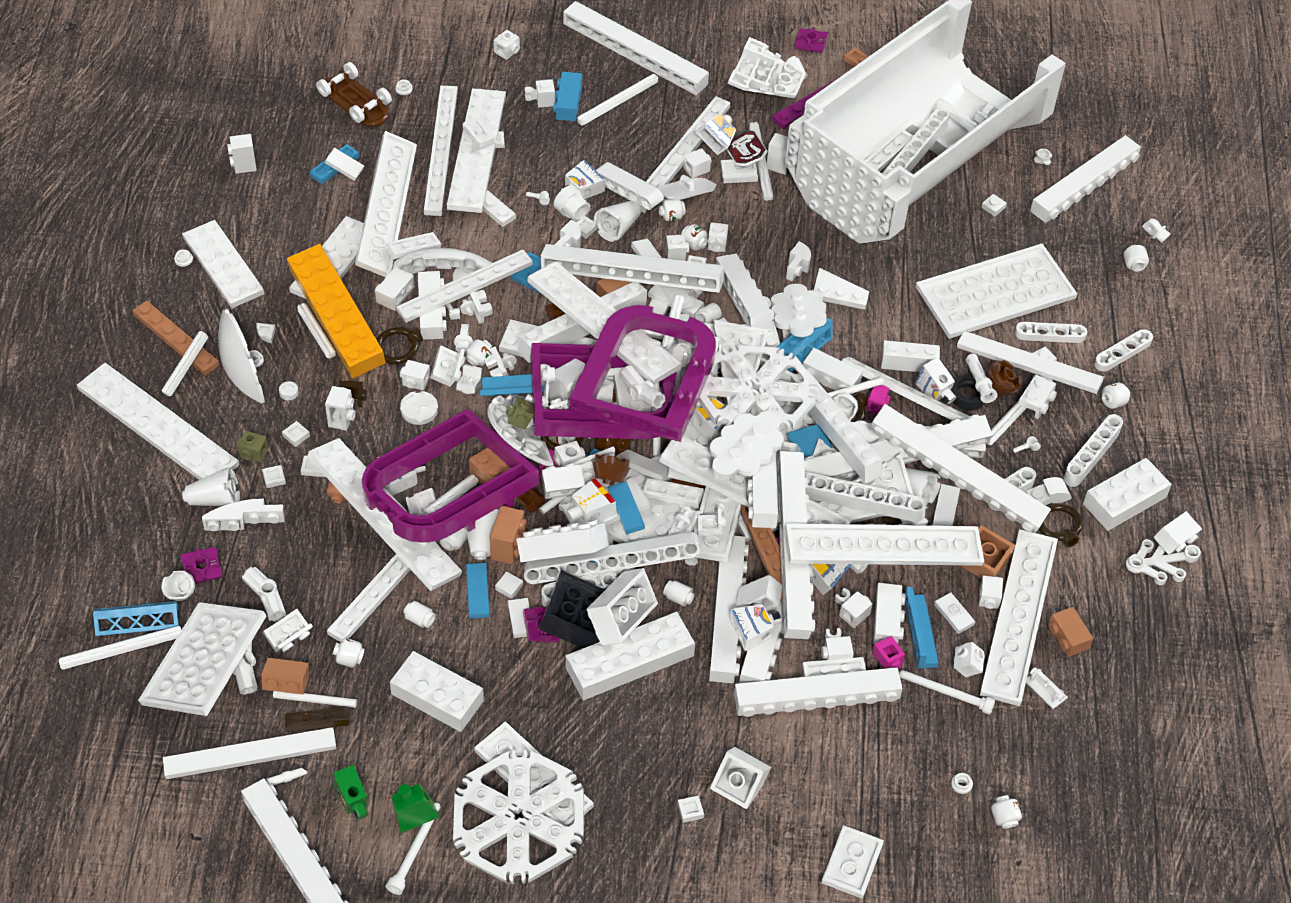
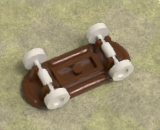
(355, 98)

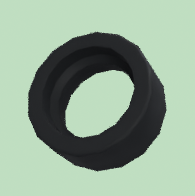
(964, 402)

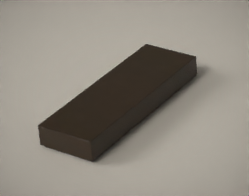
(316, 719)

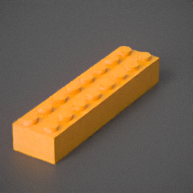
(336, 311)

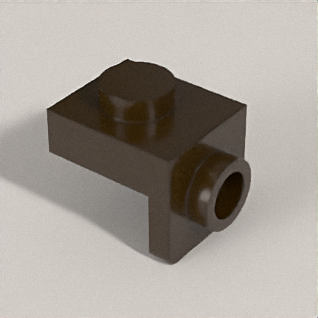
(357, 390)

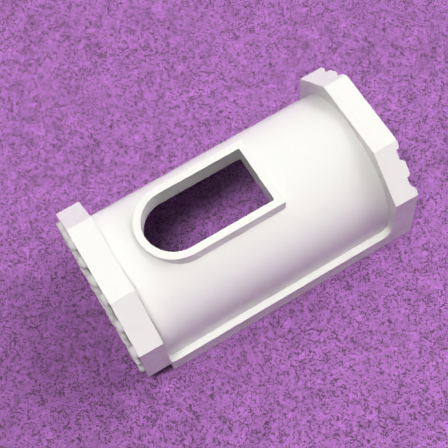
(899, 91)

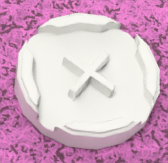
(419, 407)

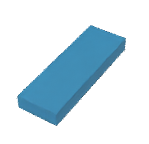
(324, 172)
(626, 508)
(477, 590)

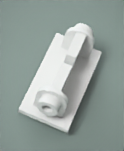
(1045, 688)

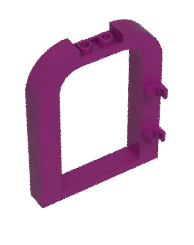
(617, 326)
(571, 424)
(467, 508)

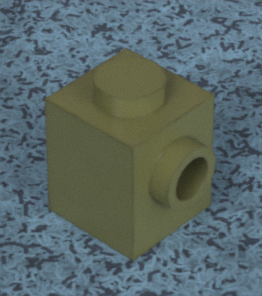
(520, 412)
(252, 446)

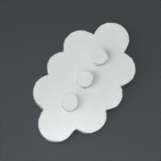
(798, 310)
(746, 444)

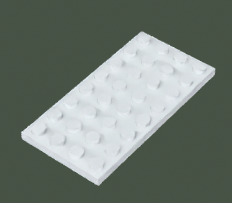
(995, 290)

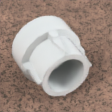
(571, 203)

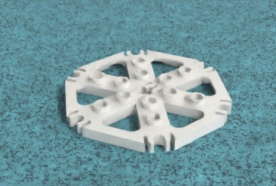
(765, 380)
(519, 831)

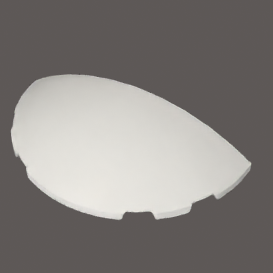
(236, 357)
(518, 438)

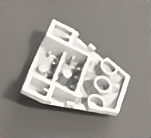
(765, 72)

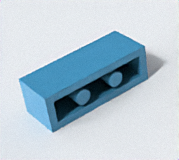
(568, 96)

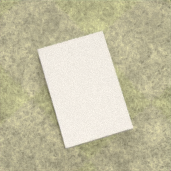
(852, 862)

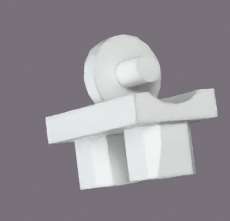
(474, 305)
(494, 359)
(684, 521)

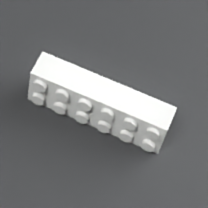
(640, 654)

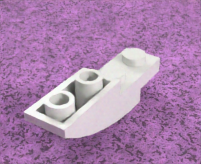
(236, 514)

